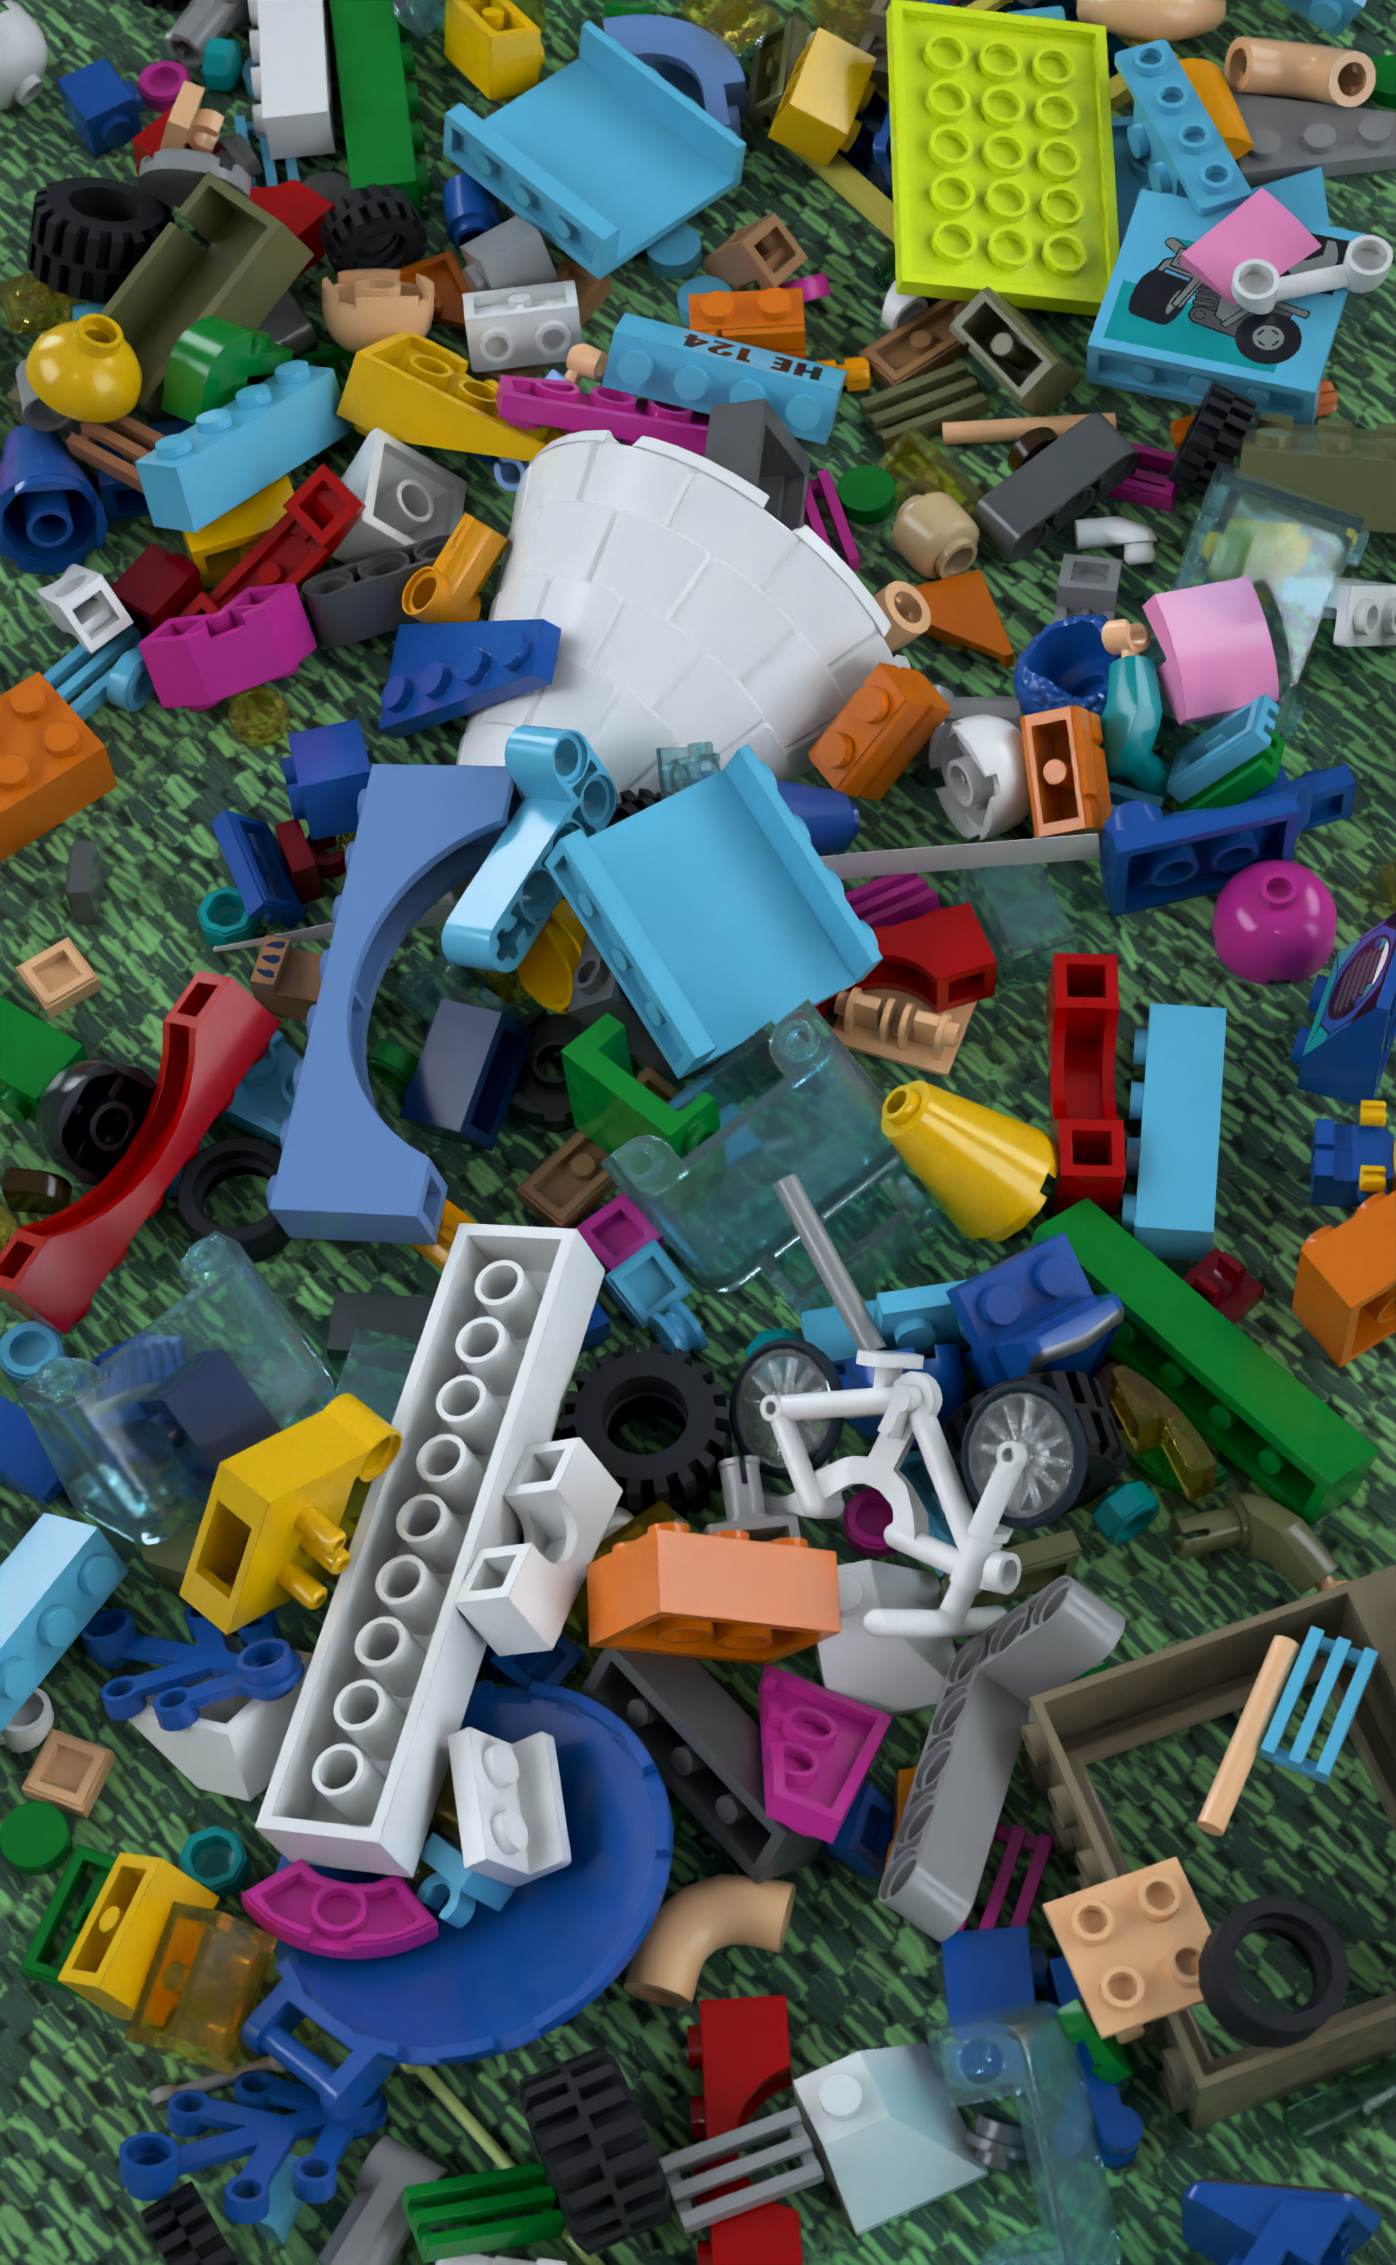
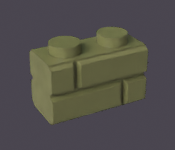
(1015, 352)

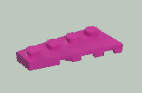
(559, 404)

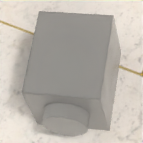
(507, 258)

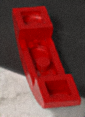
(296, 546)

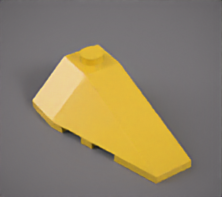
(428, 400)

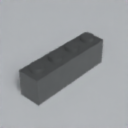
(703, 1752)

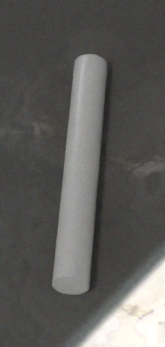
(828, 1264)

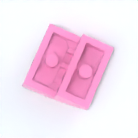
(1254, 230)
(1213, 649)

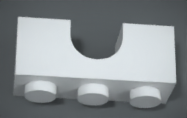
(526, 1590)

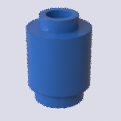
(468, 209)

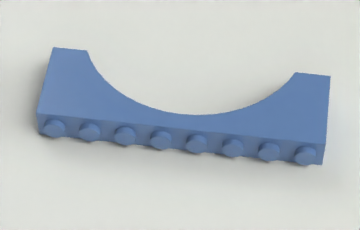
(339, 1160)

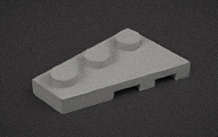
(1310, 135)

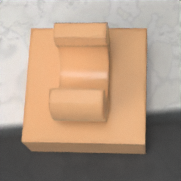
(190, 124)

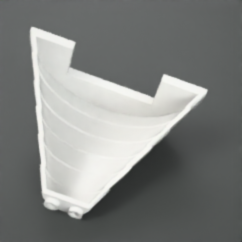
(675, 614)

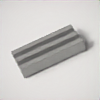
(728, 2144)

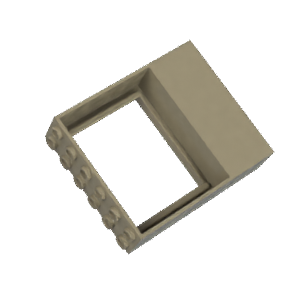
(1175, 1692)

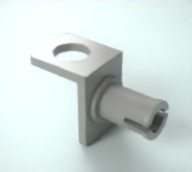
(746, 1503)

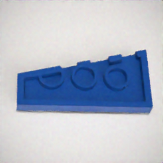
(463, 668)

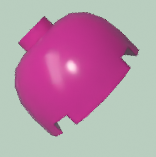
(1274, 922)

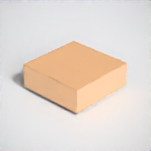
(58, 978)
(69, 1773)

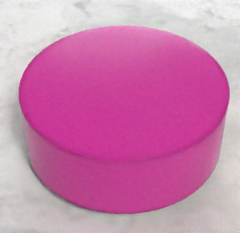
(161, 84)
(813, 286)
(865, 1522)

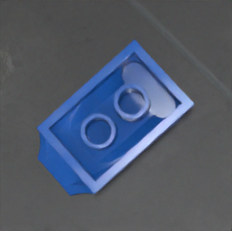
(1193, 853)

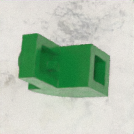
(214, 364)

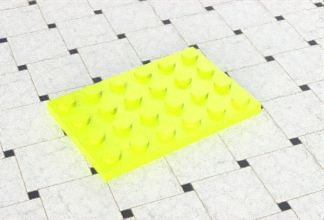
(1001, 157)

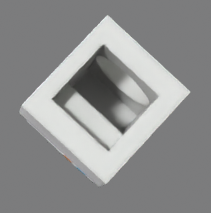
(84, 607)

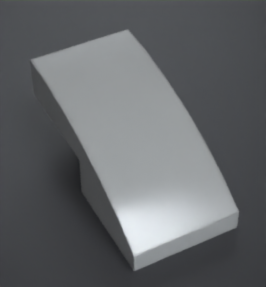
(1087, 586)

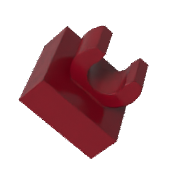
(305, 861)
(1225, 1285)

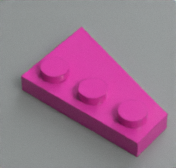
(814, 1752)

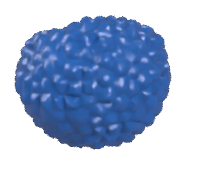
(1065, 667)

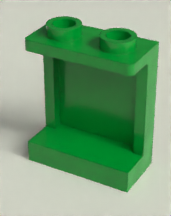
(616, 1107)

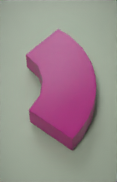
(339, 1916)

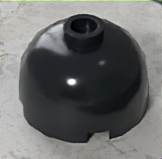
(92, 1116)

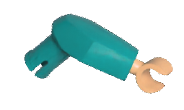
(1132, 709)

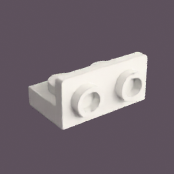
(521, 325)
(1362, 612)
(509, 1806)

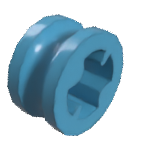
(678, 1329)

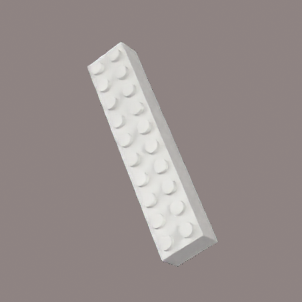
(394, 1648)

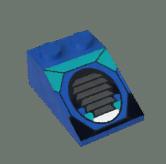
(1353, 1020)

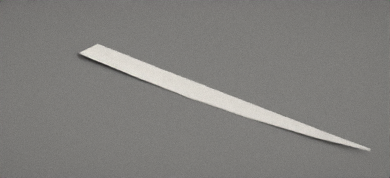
(846, 866)

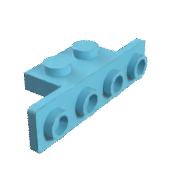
(1177, 133)
(904, 1318)

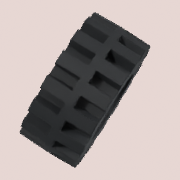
(366, 215)

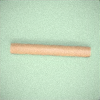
(1008, 429)
(1248, 1735)

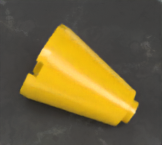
(971, 1158)

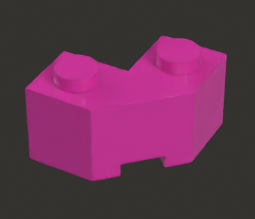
(222, 653)

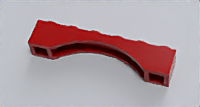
(206, 1051)

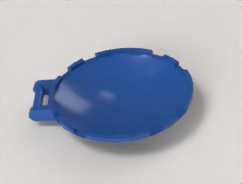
(504, 1971)

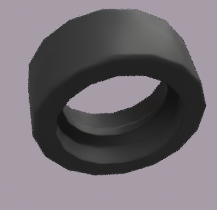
(216, 1165)
(1309, 1935)

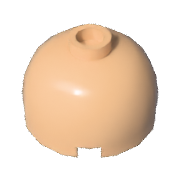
(374, 306)

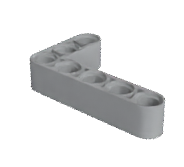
(975, 1745)

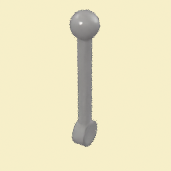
(160, 2095)

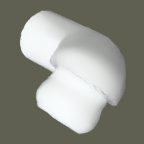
(1117, 532)

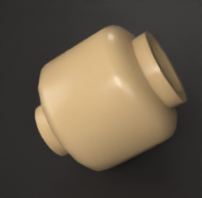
(935, 535)

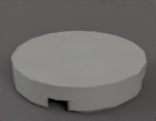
(177, 172)

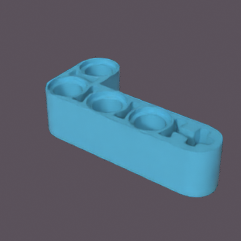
(513, 888)

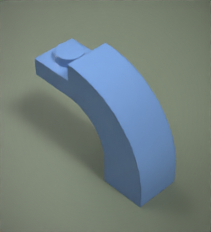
(688, 60)

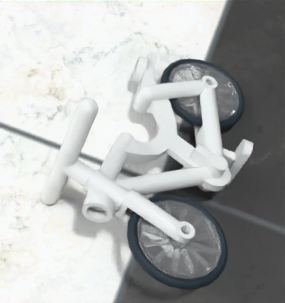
(1018, 1460)

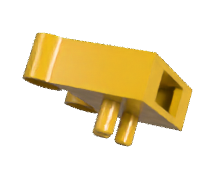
(280, 1517)

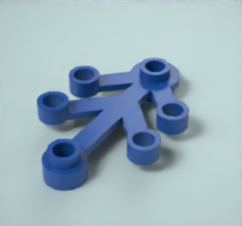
(262, 1670)
(154, 2161)

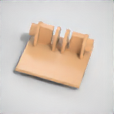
(901, 1028)
(1133, 1947)

